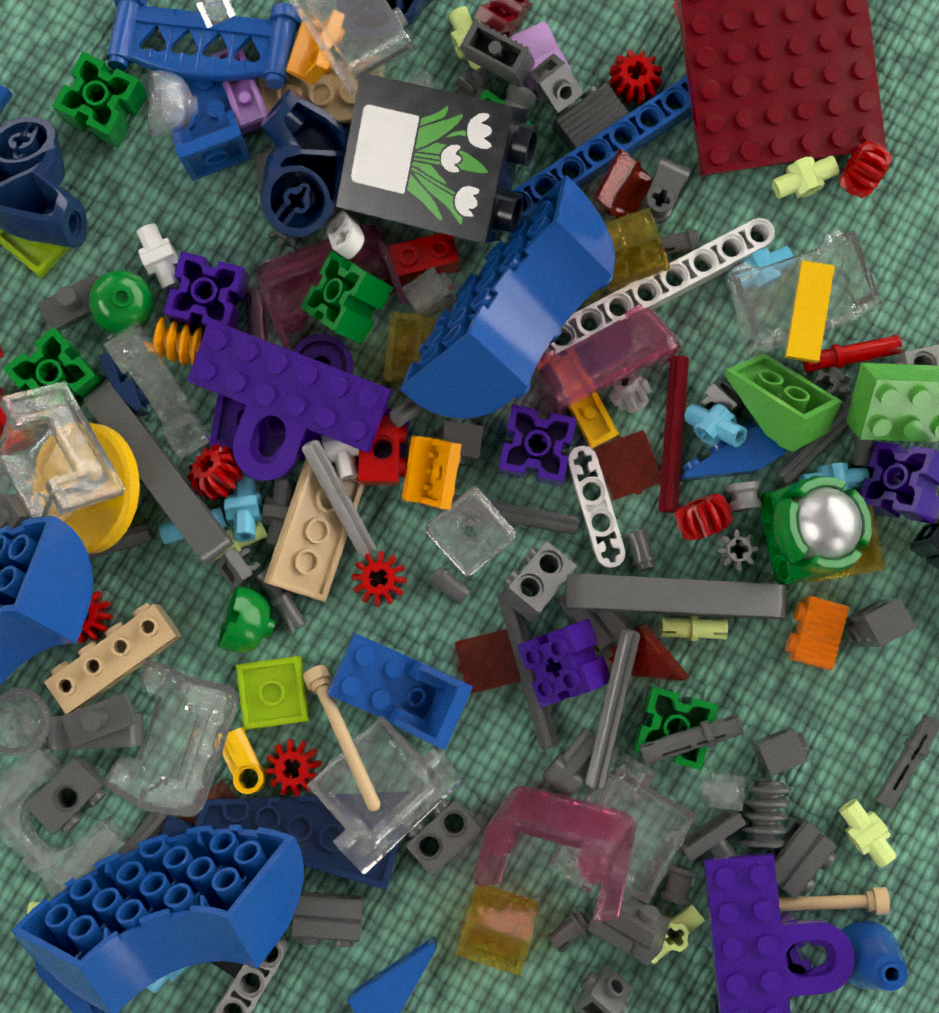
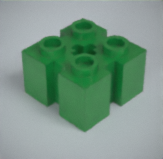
(100, 100)
(346, 297)
(53, 355)
(662, 708)

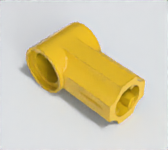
(241, 757)

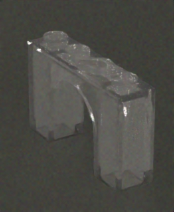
(180, 420)
(52, 863)

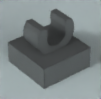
(721, 393)
(234, 567)

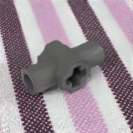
(276, 509)

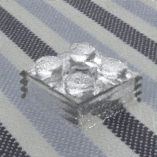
(471, 552)

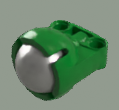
(814, 528)

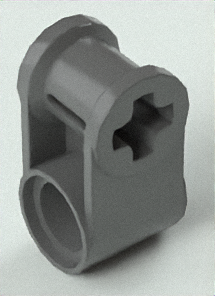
(666, 188)

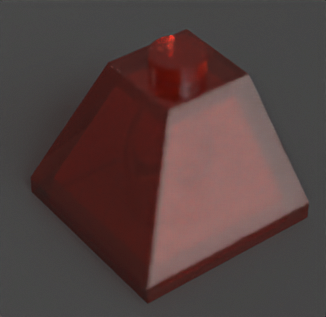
(652, 658)

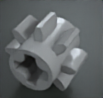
(630, 393)
(740, 543)

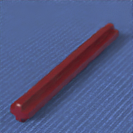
(673, 434)

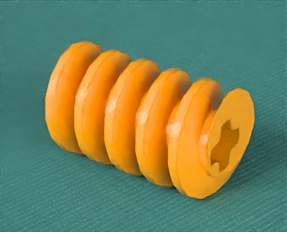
(176, 343)

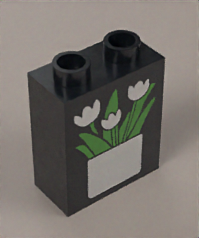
(435, 159)

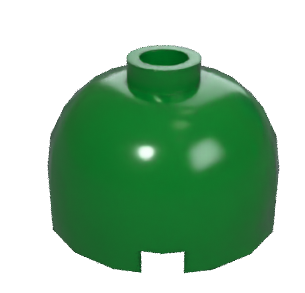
(120, 300)
(245, 622)

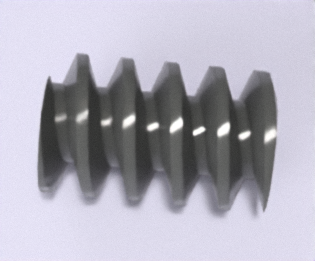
(766, 814)

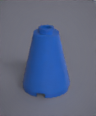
(877, 957)

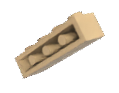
(113, 658)

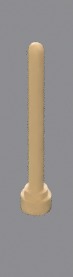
(318, 680)
(874, 901)

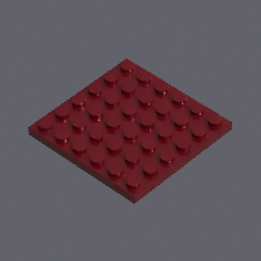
(779, 80)

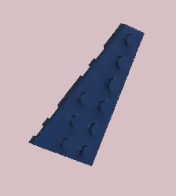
(305, 820)

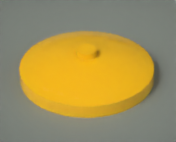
(107, 521)

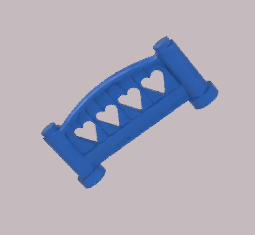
(271, 37)

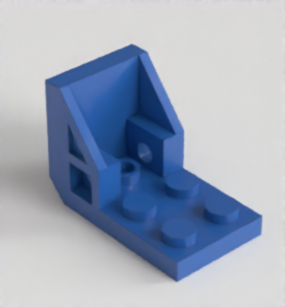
(213, 136)
(400, 690)

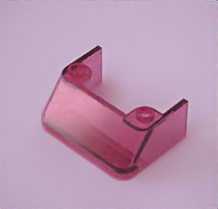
(289, 278)
(604, 358)
(599, 832)

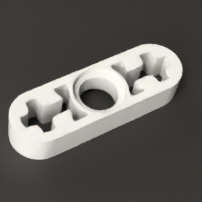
(344, 233)

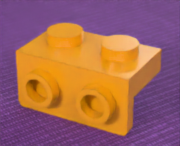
(307, 59)
(431, 471)

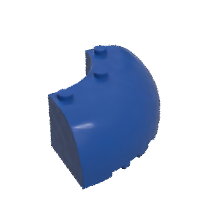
(513, 308)
(42, 589)
(166, 910)

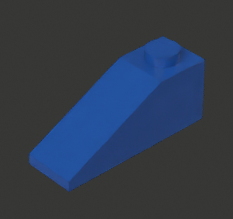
(393, 985)

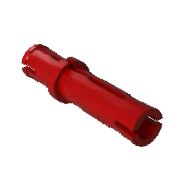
(838, 355)

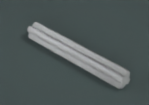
(338, 497)

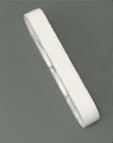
(599, 506)

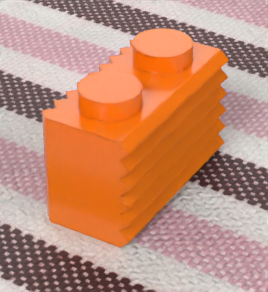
(817, 632)

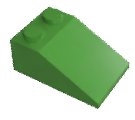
(783, 402)

